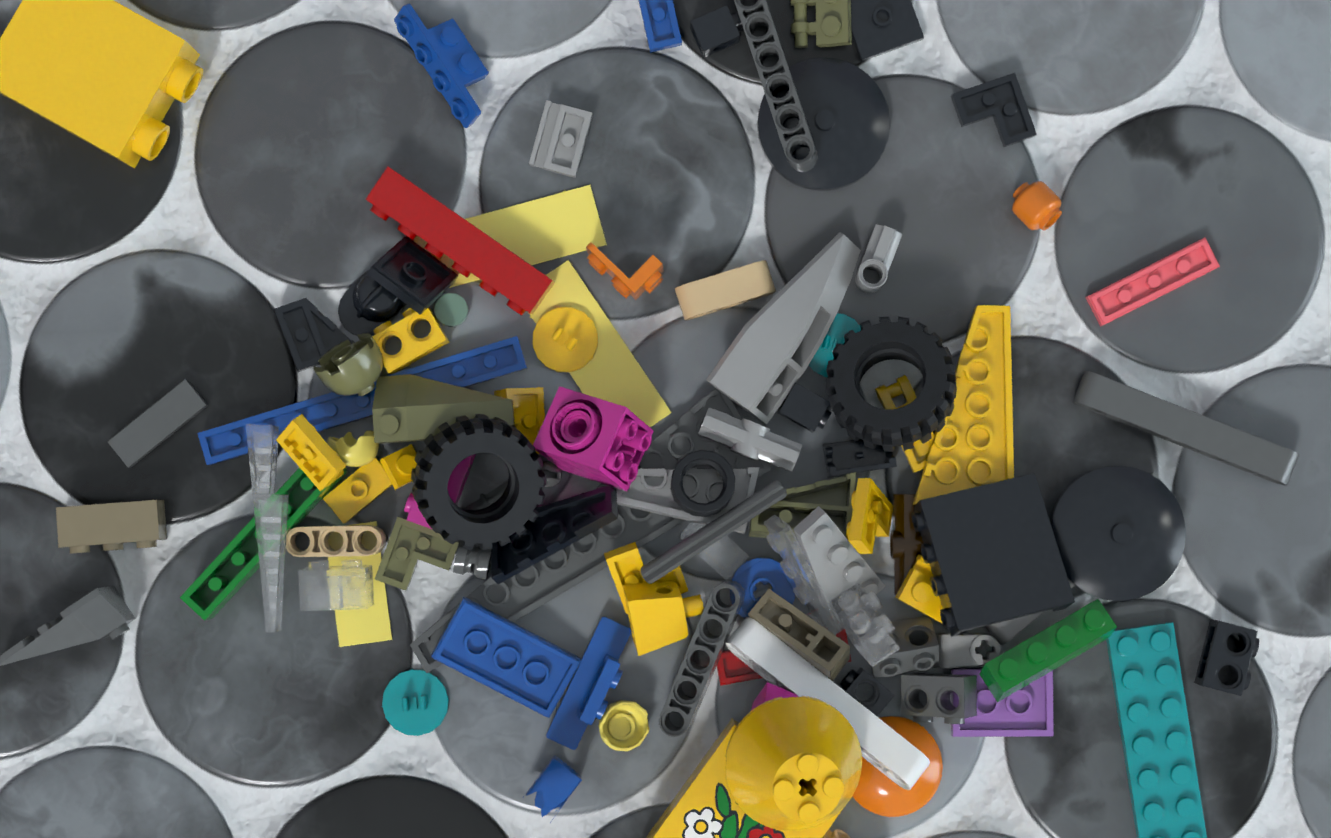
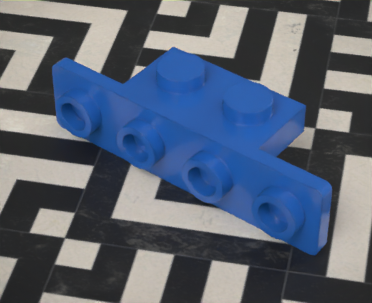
(447, 60)
(590, 684)

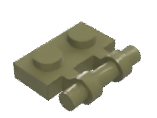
(831, 23)

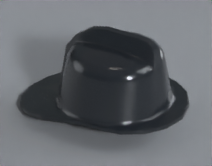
(367, 306)

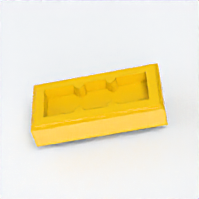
(358, 490)

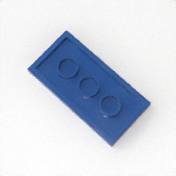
(506, 657)

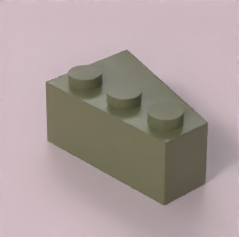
(830, 495)

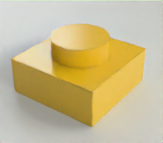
(399, 466)

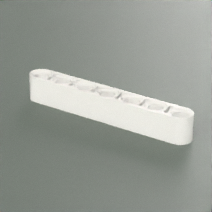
(790, 671)

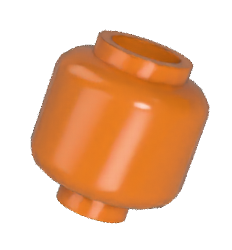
(1036, 205)

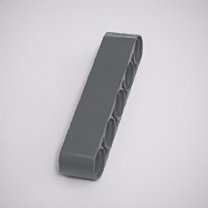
(690, 669)

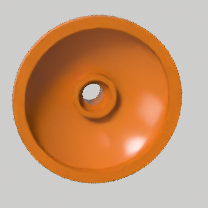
(885, 797)

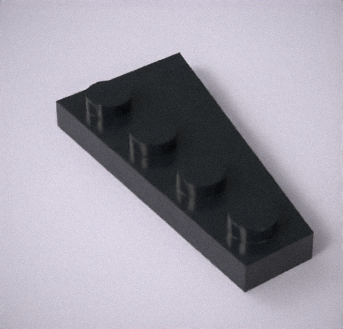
(553, 530)

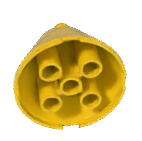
(793, 763)

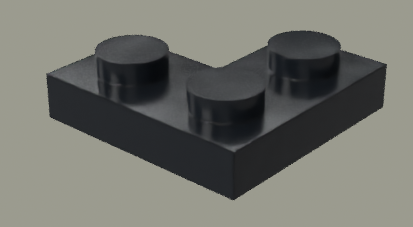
(1000, 100)

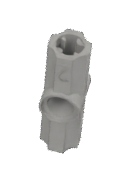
(750, 439)

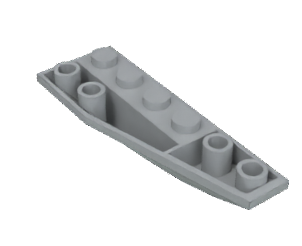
(786, 333)

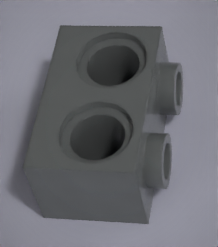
(917, 648)
(938, 691)

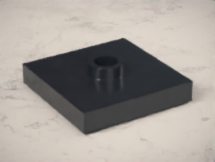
(883, 26)
(412, 274)

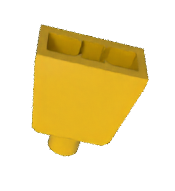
(659, 614)

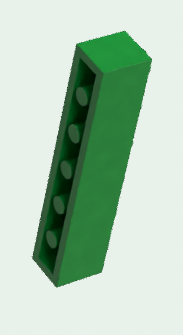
(241, 557)

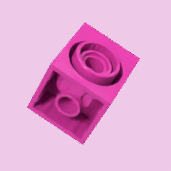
(593, 438)

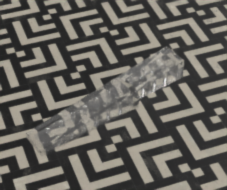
(270, 519)

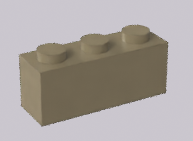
(111, 525)

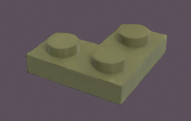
(408, 545)

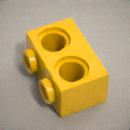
(412, 347)

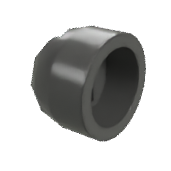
(549, 466)

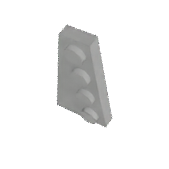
(653, 494)
(833, 557)

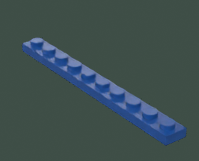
(336, 410)

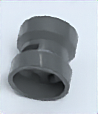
(472, 561)

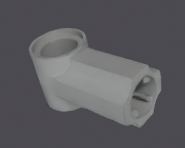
(878, 256)

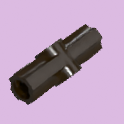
(904, 540)

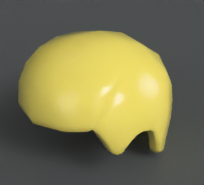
(355, 452)
(624, 725)

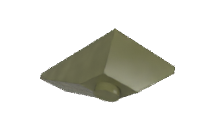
(413, 407)

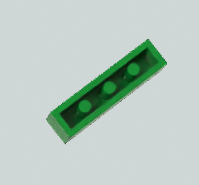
(1047, 650)

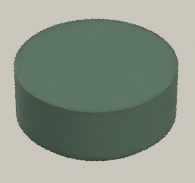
(451, 309)

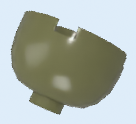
(351, 367)

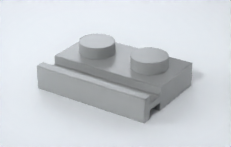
(560, 139)

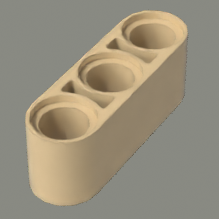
(725, 290)
(320, 546)

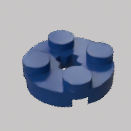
(767, 572)

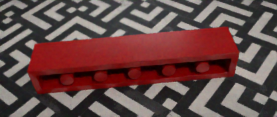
(460, 241)

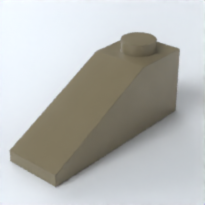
(801, 634)

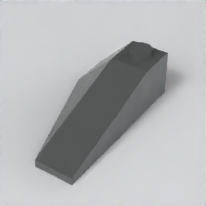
(87, 620)

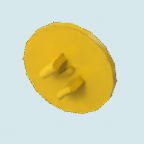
(565, 339)

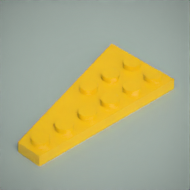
(978, 435)

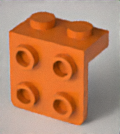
(645, 278)

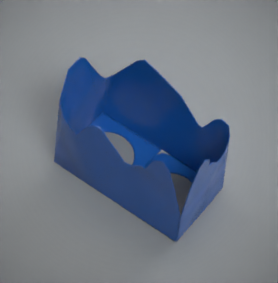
(554, 785)

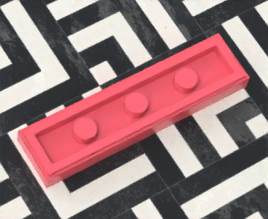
(1152, 281)

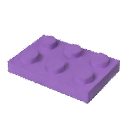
(1018, 715)

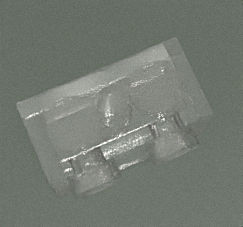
(336, 586)
(865, 624)

